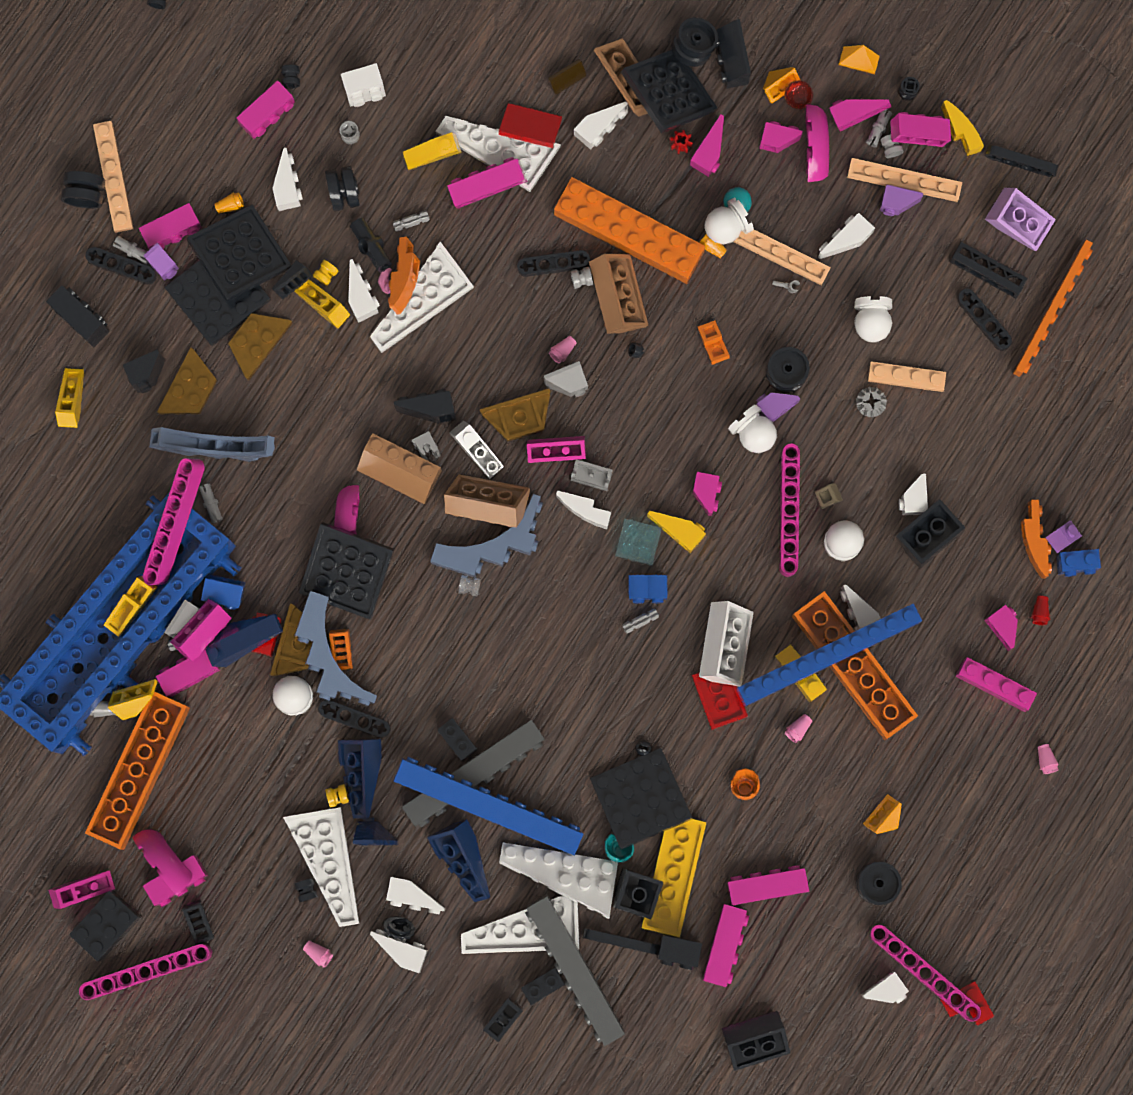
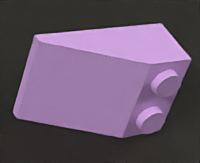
(1020, 218)

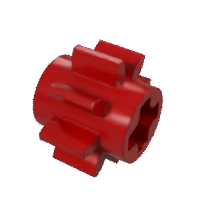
(679, 146)

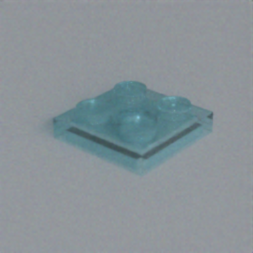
(638, 542)

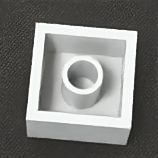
(363, 85)

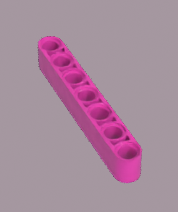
(786, 500)
(173, 521)
(136, 975)
(934, 977)

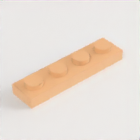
(907, 376)

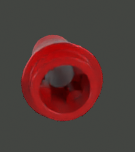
(1041, 613)

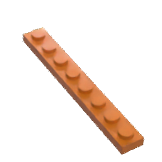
(1050, 316)

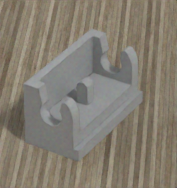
(425, 443)
(591, 475)

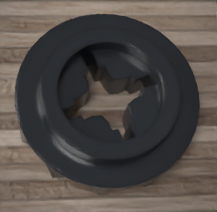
(399, 923)

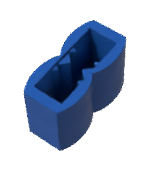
(647, 588)

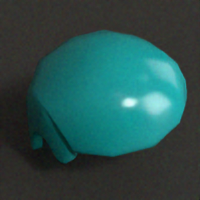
(740, 194)
(615, 853)

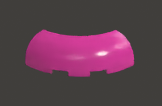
(818, 139)
(347, 509)
(160, 854)

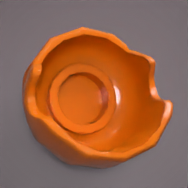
(745, 784)

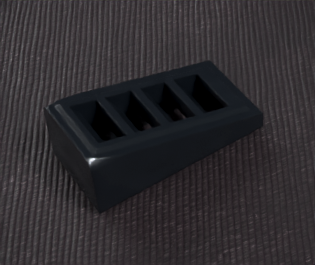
(296, 275)
(194, 905)

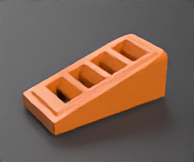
(341, 632)

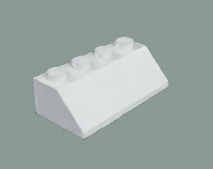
(726, 643)

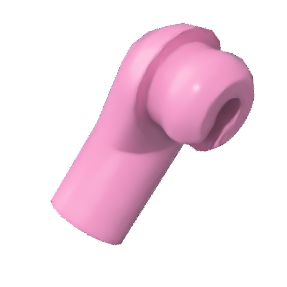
(383, 281)

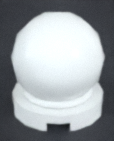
(726, 223)
(873, 320)
(755, 431)
(844, 540)
(292, 695)

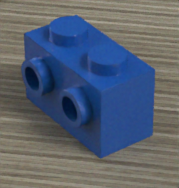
(1078, 561)
(223, 591)

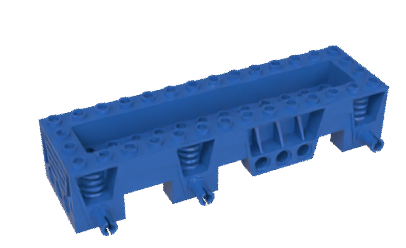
(78, 633)

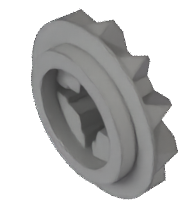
(866, 408)

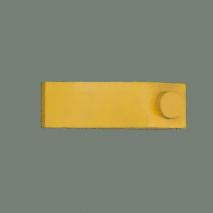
(432, 151)
(323, 303)
(70, 398)
(681, 530)
(809, 686)
(131, 700)

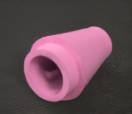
(562, 349)
(798, 728)
(1047, 760)
(318, 954)

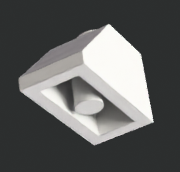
(915, 498)
(887, 990)

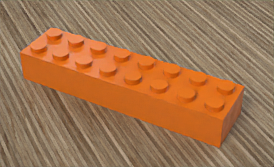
(629, 230)
(858, 673)
(137, 771)

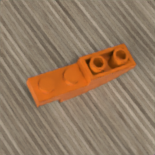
(405, 278)
(1036, 547)

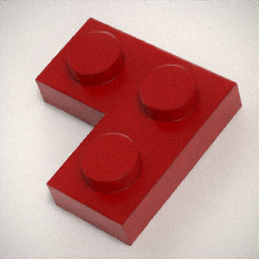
(973, 992)

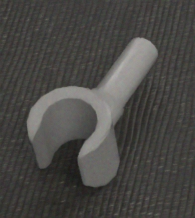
(787, 285)

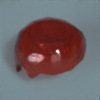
(798, 94)

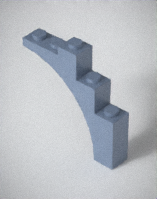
(212, 445)
(468, 559)
(333, 680)

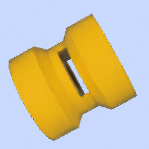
(325, 273)
(332, 795)

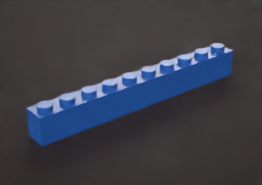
(829, 655)
(487, 806)

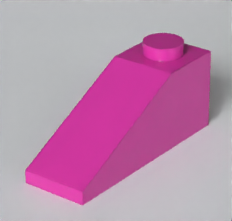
(851, 112)
(708, 153)
(81, 889)

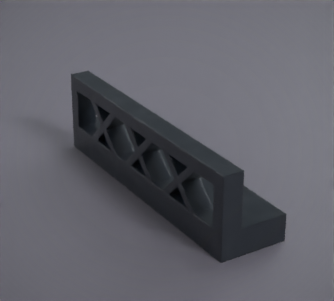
(987, 274)

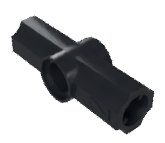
(370, 245)

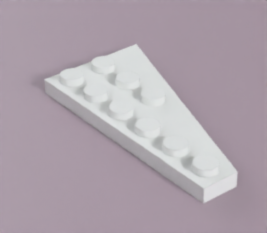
(493, 148)
(437, 286)
(325, 850)
(574, 877)
(517, 933)

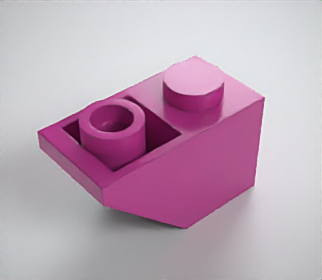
(779, 137)
(705, 491)

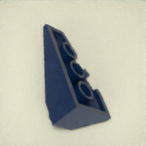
(241, 638)
(361, 765)
(373, 833)
(461, 852)

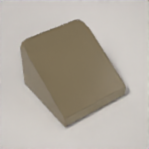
(828, 495)

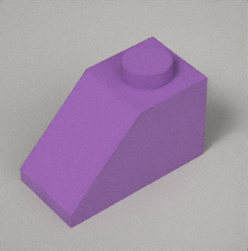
(897, 200)
(161, 262)
(776, 404)
(1063, 536)

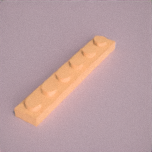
(114, 177)
(906, 179)
(784, 256)

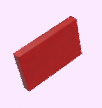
(530, 125)
(719, 702)

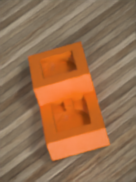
(713, 342)

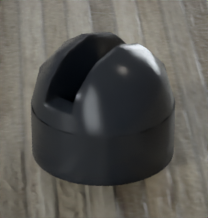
(635, 350)
(641, 752)

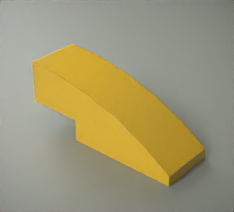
(962, 129)
(129, 606)

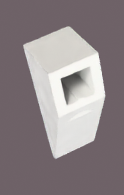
(594, 126)
(284, 186)
(851, 236)
(359, 297)
(476, 449)
(858, 609)
(409, 893)
(403, 953)

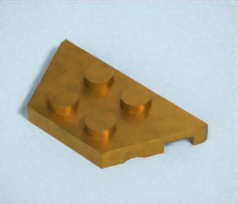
(256, 340)
(189, 388)
(519, 416)
(290, 653)

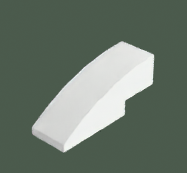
(584, 509)

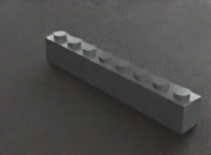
(480, 770)
(576, 971)

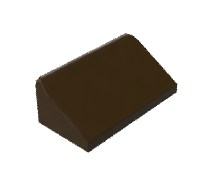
(567, 76)

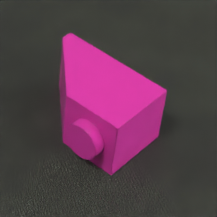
(1004, 626)

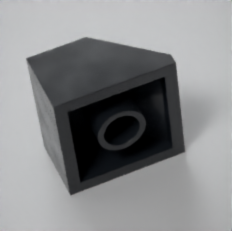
(145, 371)
(636, 893)

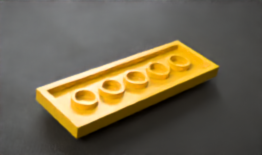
(676, 870)

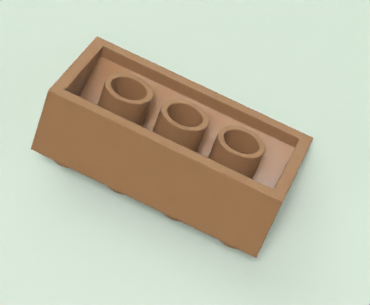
(615, 58)
(618, 293)
(398, 468)
(486, 500)

